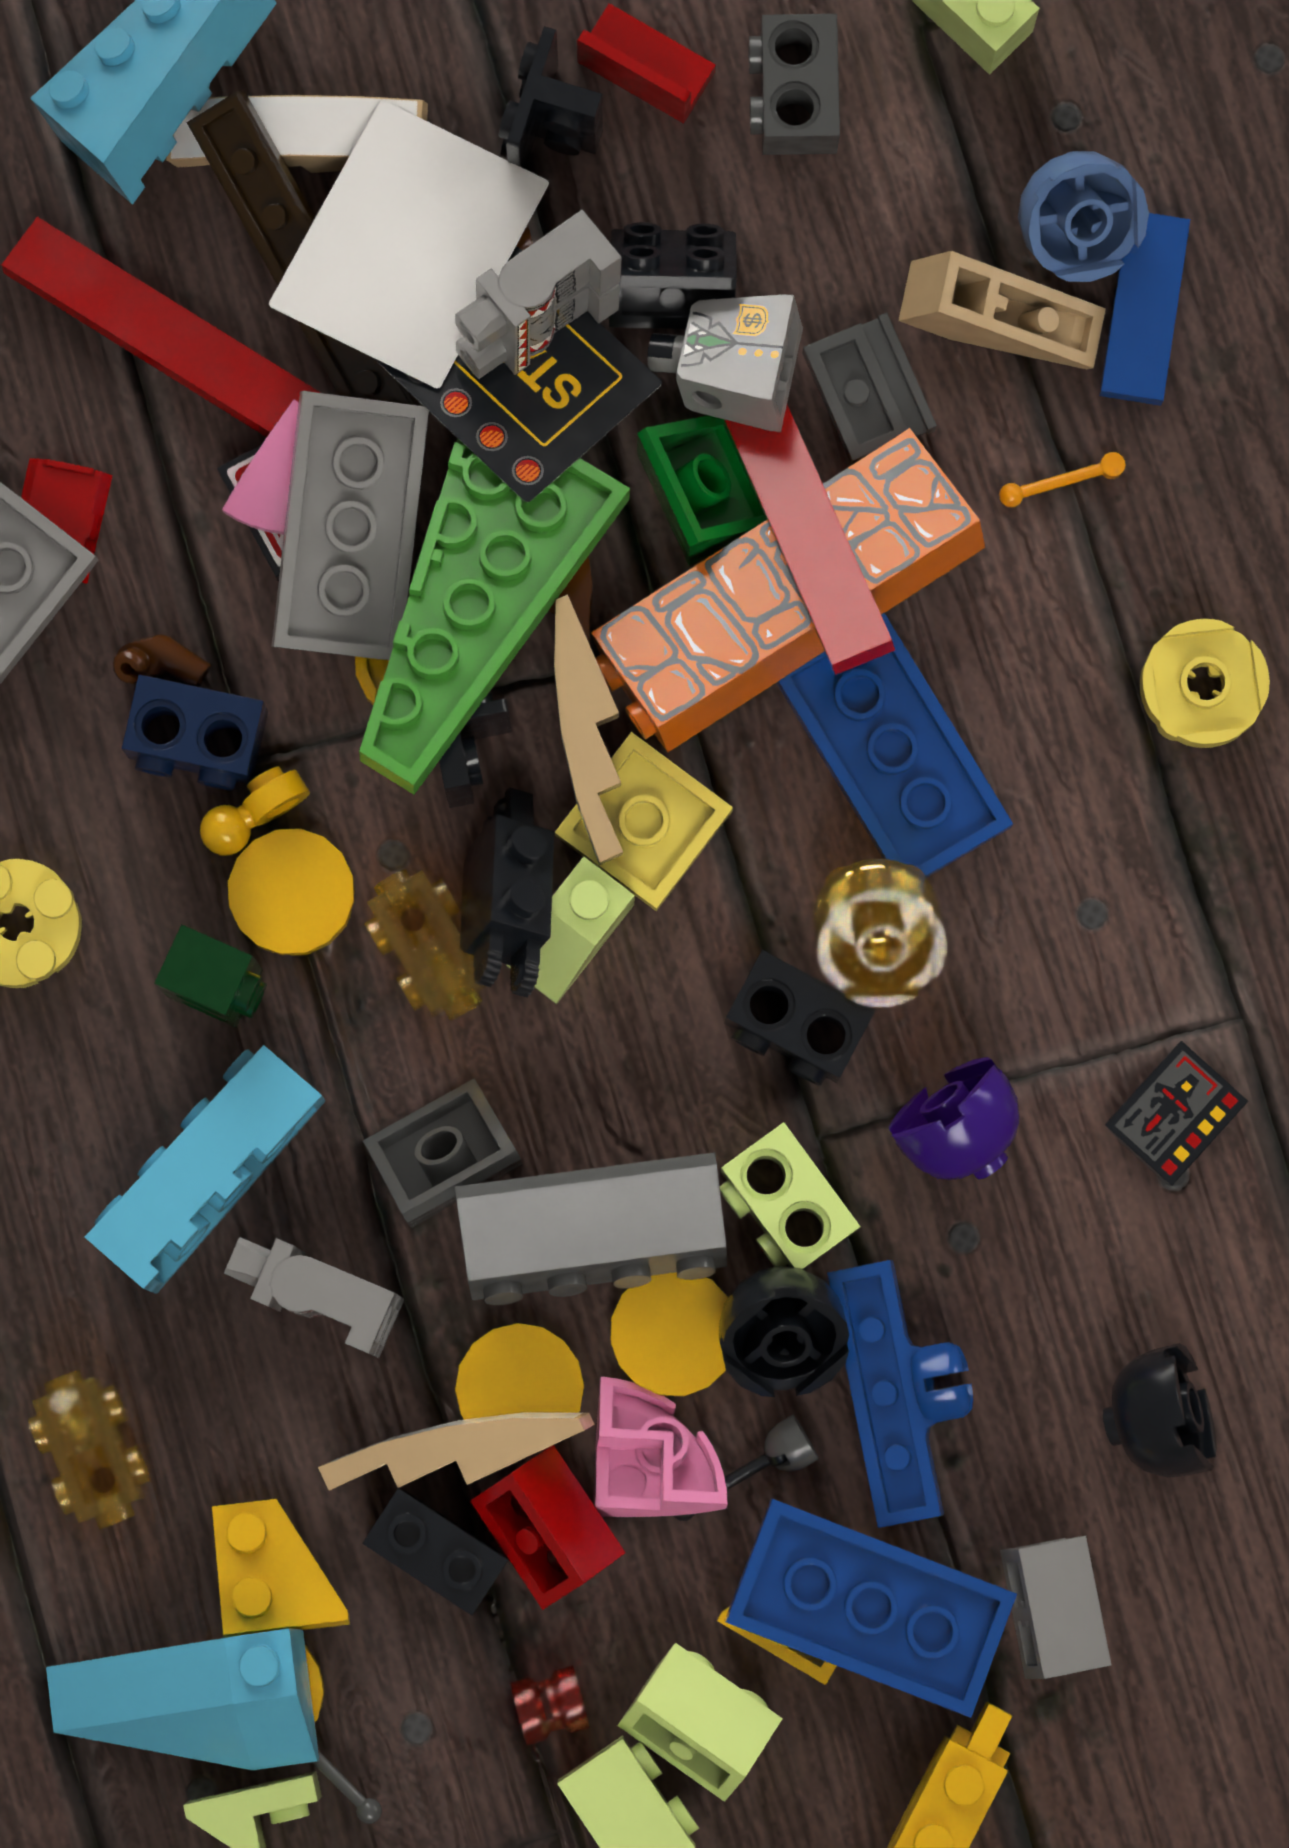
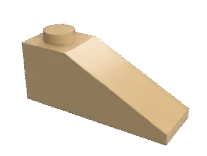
(1000, 311)

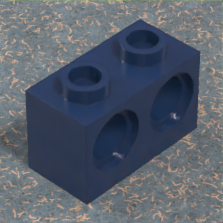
(200, 716)

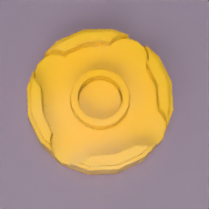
(291, 892)
(670, 1334)
(518, 1372)

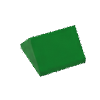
(699, 484)

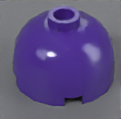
(960, 1125)

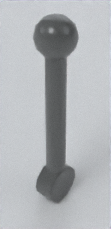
(367, 1809)

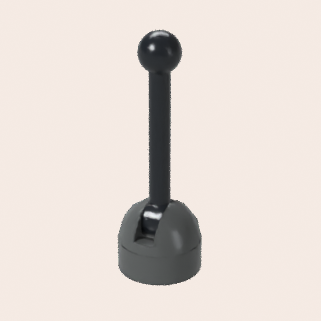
(784, 1448)

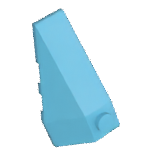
(207, 1701)

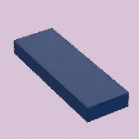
(1145, 313)

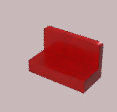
(645, 62)

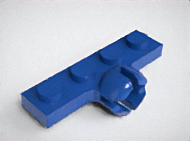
(896, 1393)

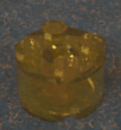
(870, 899)

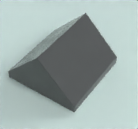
(440, 1148)

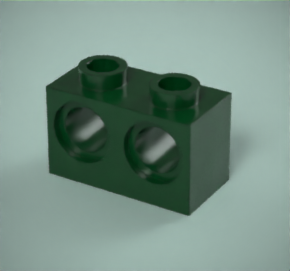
(211, 977)

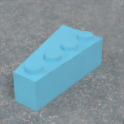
(142, 79)
(205, 1169)

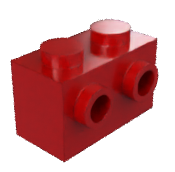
(548, 1527)

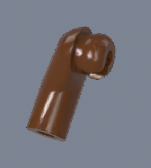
(157, 657)

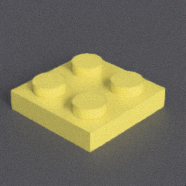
(658, 818)

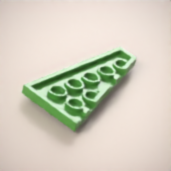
(475, 600)

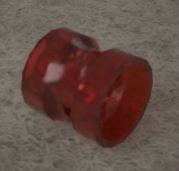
(564, 1700)

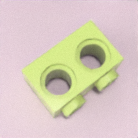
(802, 1190)

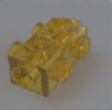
(435, 966)
(82, 1432)

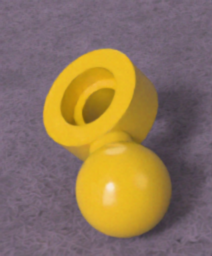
(273, 793)

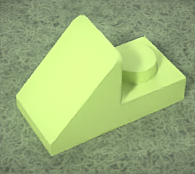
(235, 1814)

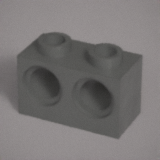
(807, 84)

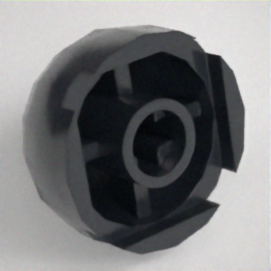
(783, 1332)
(1161, 1415)

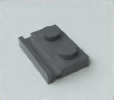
(868, 386)

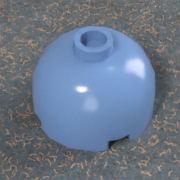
(1082, 215)

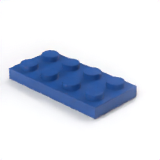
(896, 758)
(870, 1607)

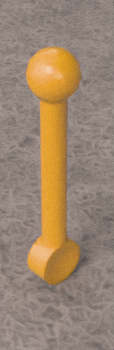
(1110, 467)

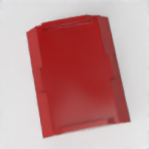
(68, 497)

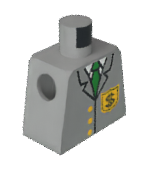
(734, 358)

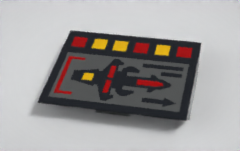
(1176, 1113)

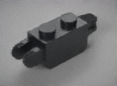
(508, 894)

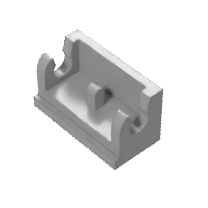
(1056, 1608)

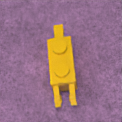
(957, 1786)

